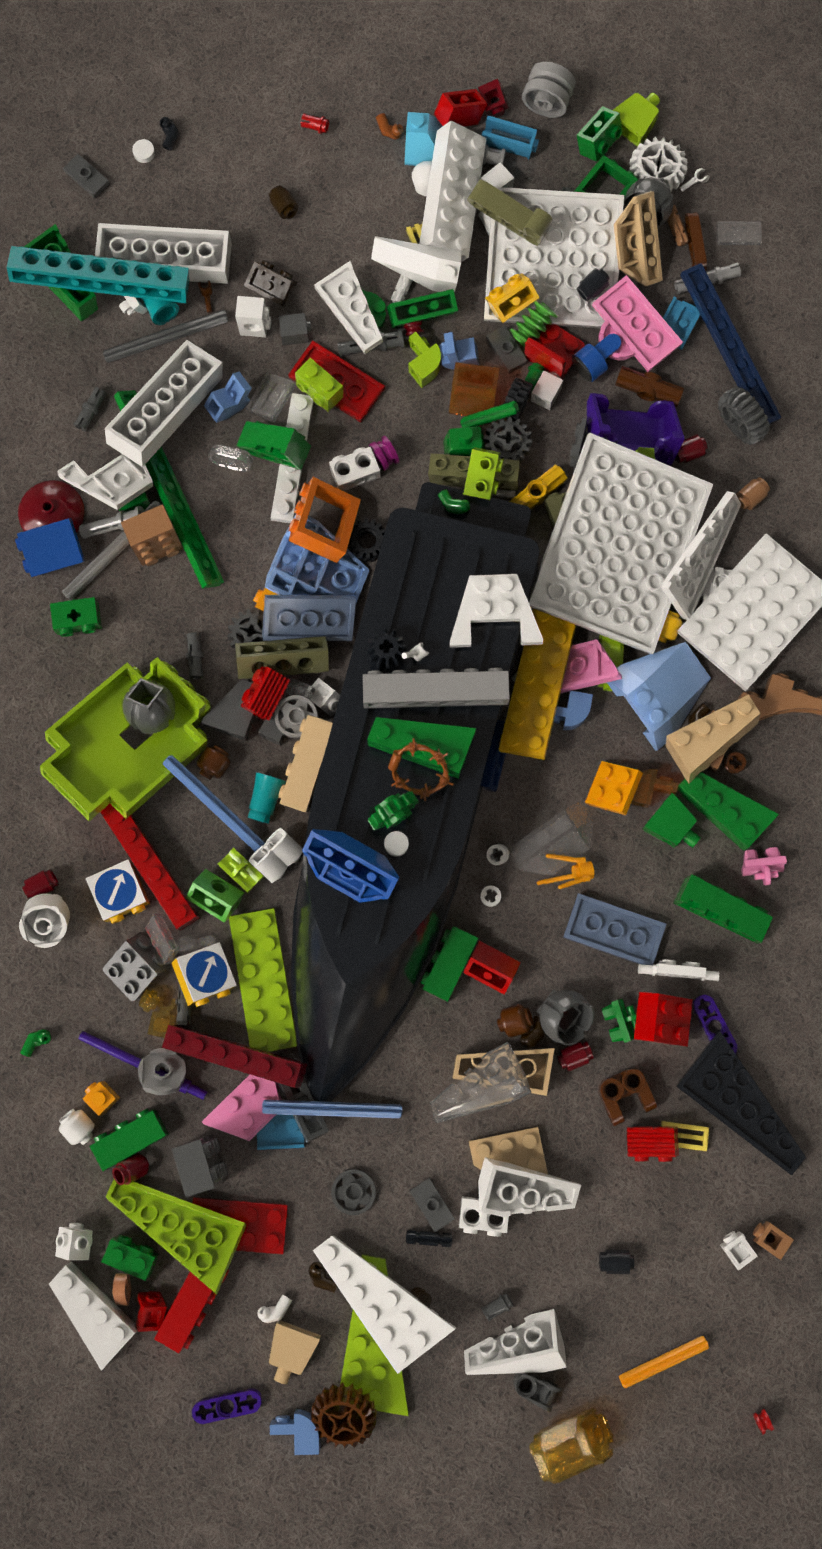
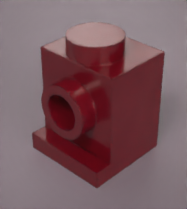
(490, 92)

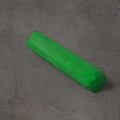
(490, 415)

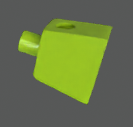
(638, 116)

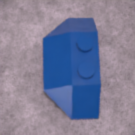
(350, 866)

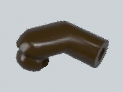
(699, 713)
(319, 1277)

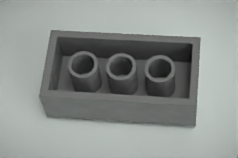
(200, 1165)

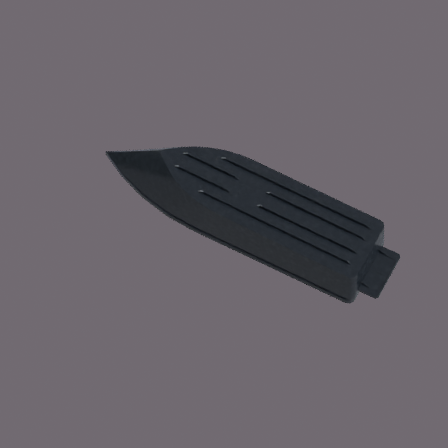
(365, 959)

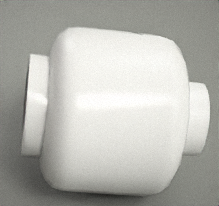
(76, 1127)

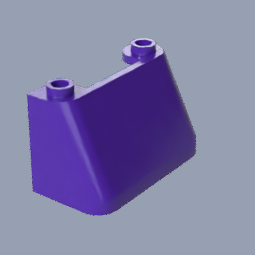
(630, 429)

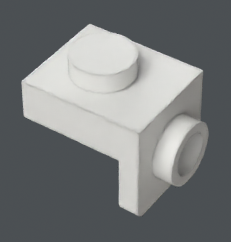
(738, 1249)

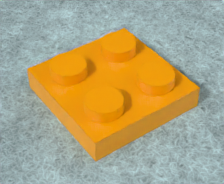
(613, 787)

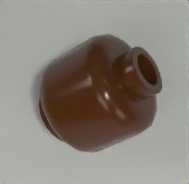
(213, 762)
(515, 1020)

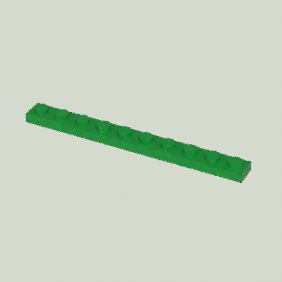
(179, 511)

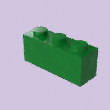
(422, 308)
(449, 963)
(128, 1139)

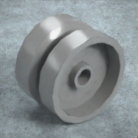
(548, 89)

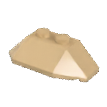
(638, 240)

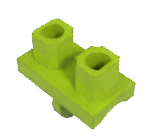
(240, 870)

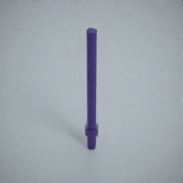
(186, 1087)

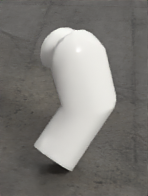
(274, 1313)

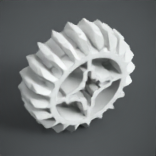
(671, 162)

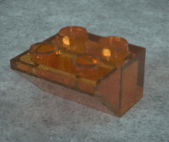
(473, 389)

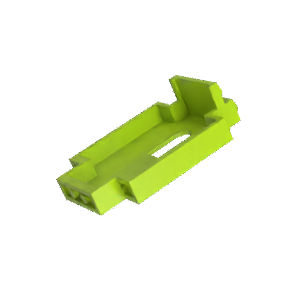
(99, 767)

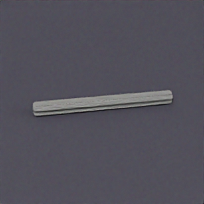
(99, 562)

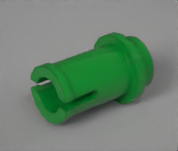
(534, 374)

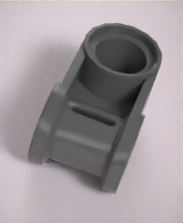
(539, 1392)

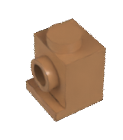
(780, 1241)

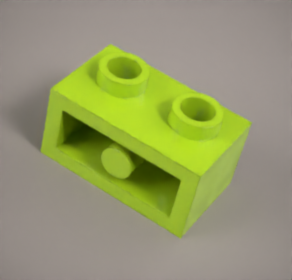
(319, 385)
(482, 473)

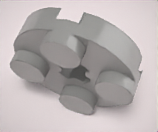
(164, 1084)

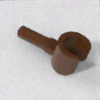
(206, 292)

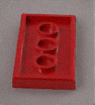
(359, 389)

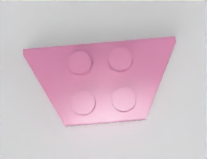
(588, 667)
(241, 1110)

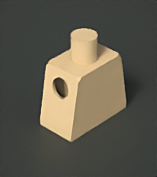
(291, 1350)

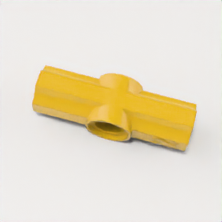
(545, 484)

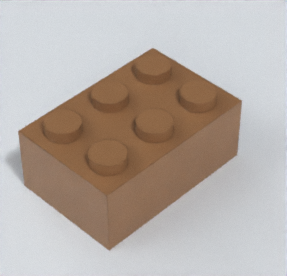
(152, 535)

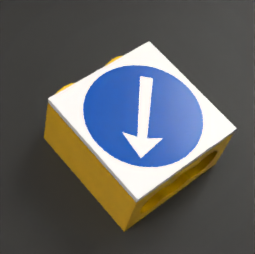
(118, 892)
(204, 975)

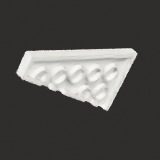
(692, 571)
(389, 1312)

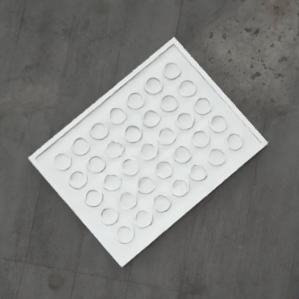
(618, 542)

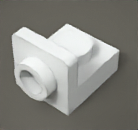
(325, 697)

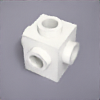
(74, 1242)

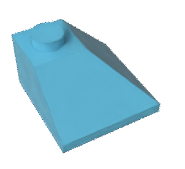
(420, 137)

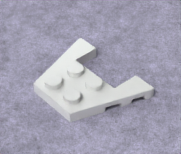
(113, 483)
(494, 600)

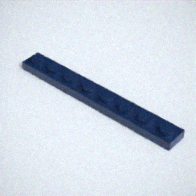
(727, 338)

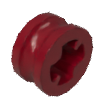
(413, 327)

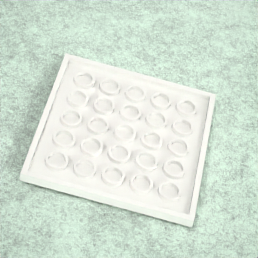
(572, 248)

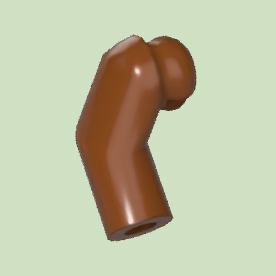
(393, 132)

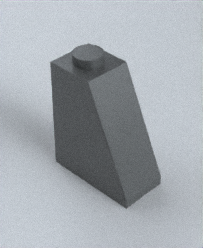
(228, 714)

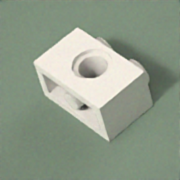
(252, 316)

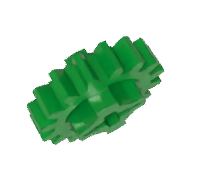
(393, 810)

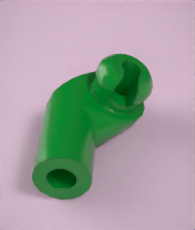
(452, 505)
(35, 1039)

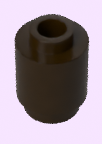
(283, 202)

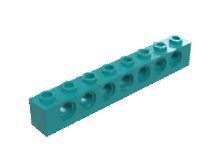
(98, 274)

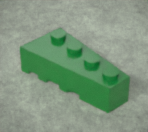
(79, 302)
(395, 734)
(727, 809)
(723, 909)

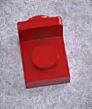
(151, 1311)

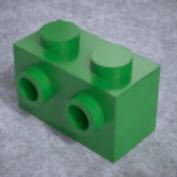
(599, 133)
(130, 1257)

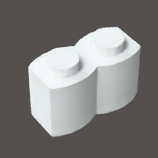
(276, 855)

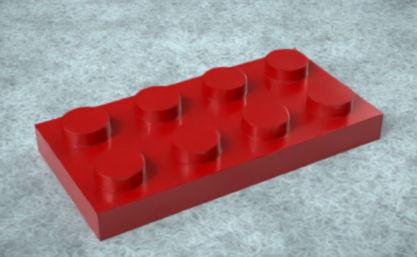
(264, 1222)

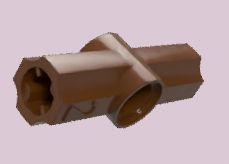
(649, 386)

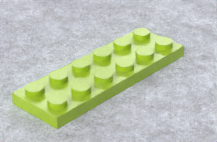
(263, 980)

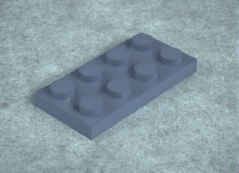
(308, 617)
(614, 930)

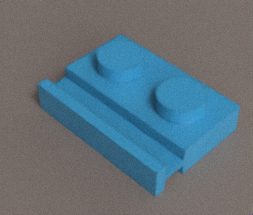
(681, 318)
(280, 1133)

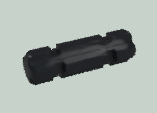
(429, 1238)

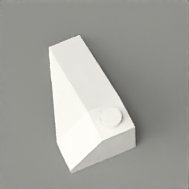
(424, 264)
(516, 1189)
(527, 1348)

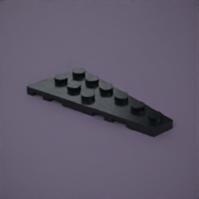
(730, 1094)

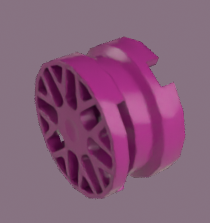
(384, 453)

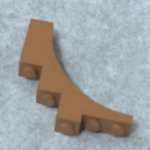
(777, 700)

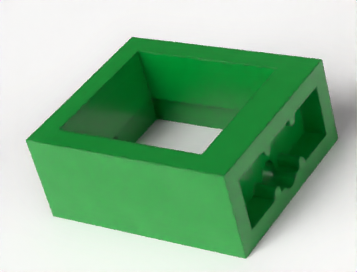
(613, 169)

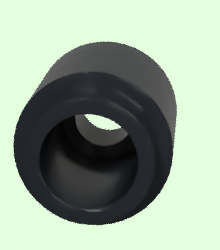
(593, 284)
(616, 1261)

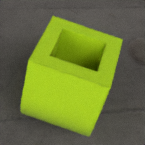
(427, 364)

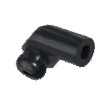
(170, 131)

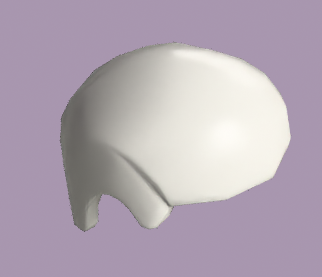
(421, 177)

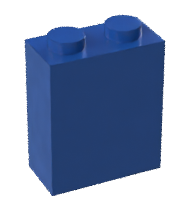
(50, 547)

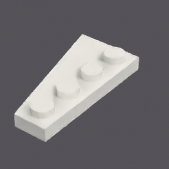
(346, 300)

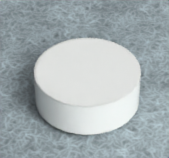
(143, 151)
(396, 843)

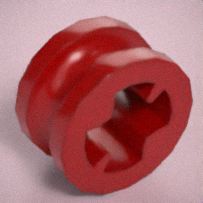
(763, 1421)

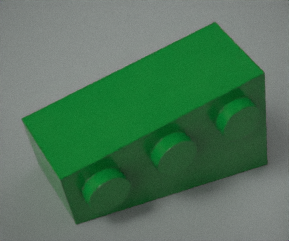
(274, 444)

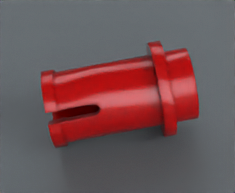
(316, 123)

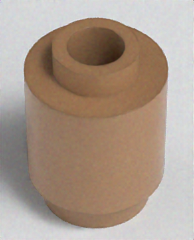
(753, 493)

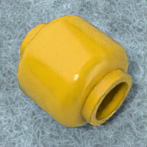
(670, 627)

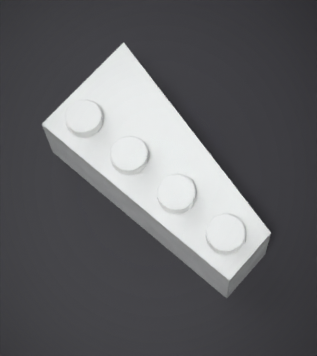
(93, 1314)

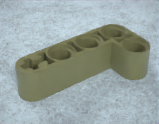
(510, 213)

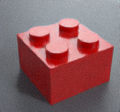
(663, 1019)

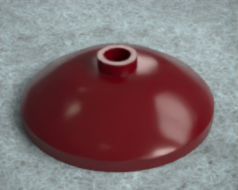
(62, 497)

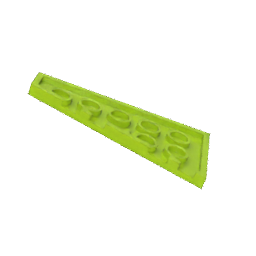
(190, 1233)
(369, 1367)

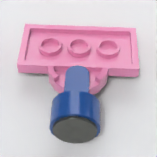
(629, 330)

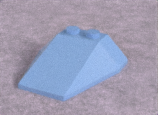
(307, 573)
(662, 689)

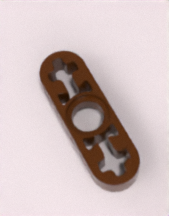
(695, 243)

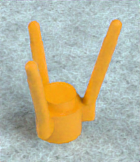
(581, 872)

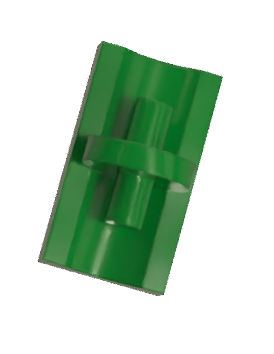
(618, 1011)

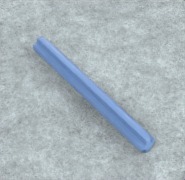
(213, 802)
(342, 1109)

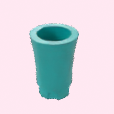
(161, 310)
(264, 797)

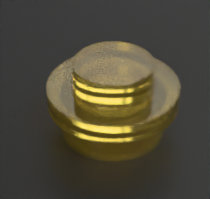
(149, 1000)

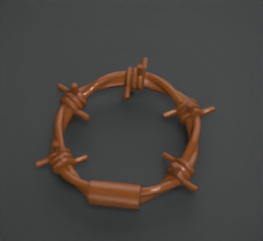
(401, 783)

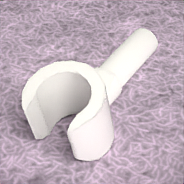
(694, 180)
(417, 652)

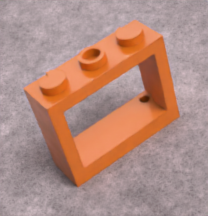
(315, 542)

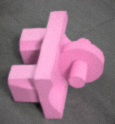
(763, 867)

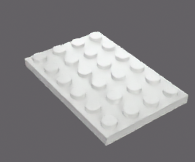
(754, 612)

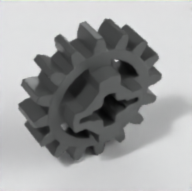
(517, 442)
(243, 630)

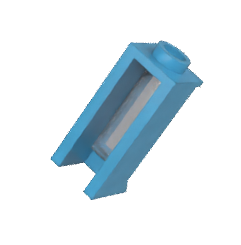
(510, 136)

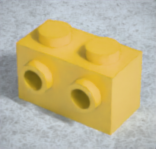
(512, 297)

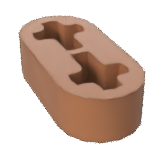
(122, 1289)

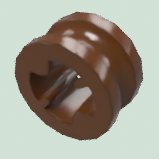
(729, 767)

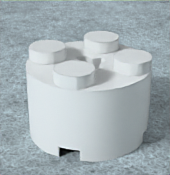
(44, 920)

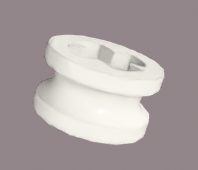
(492, 850)
(484, 894)

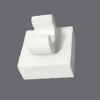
(133, 305)

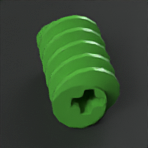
(533, 322)

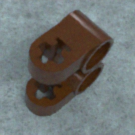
(623, 1090)

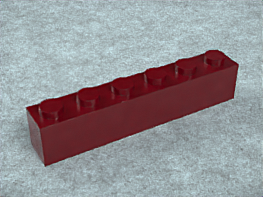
(234, 1056)

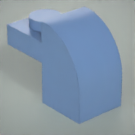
(458, 351)
(228, 400)
(576, 711)
(305, 1436)

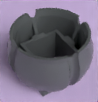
(662, 195)
(158, 712)
(566, 1016)

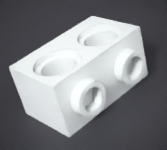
(357, 474)
(482, 1222)

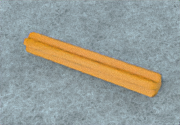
(664, 1361)

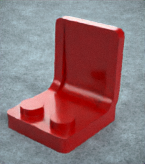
(553, 350)

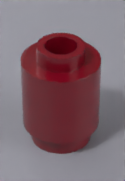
(691, 449)
(40, 883)
(575, 1056)
(130, 1169)

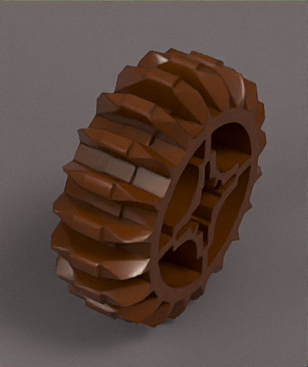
(344, 1415)

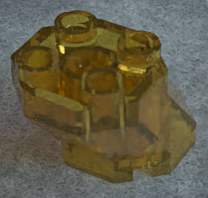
(572, 1446)

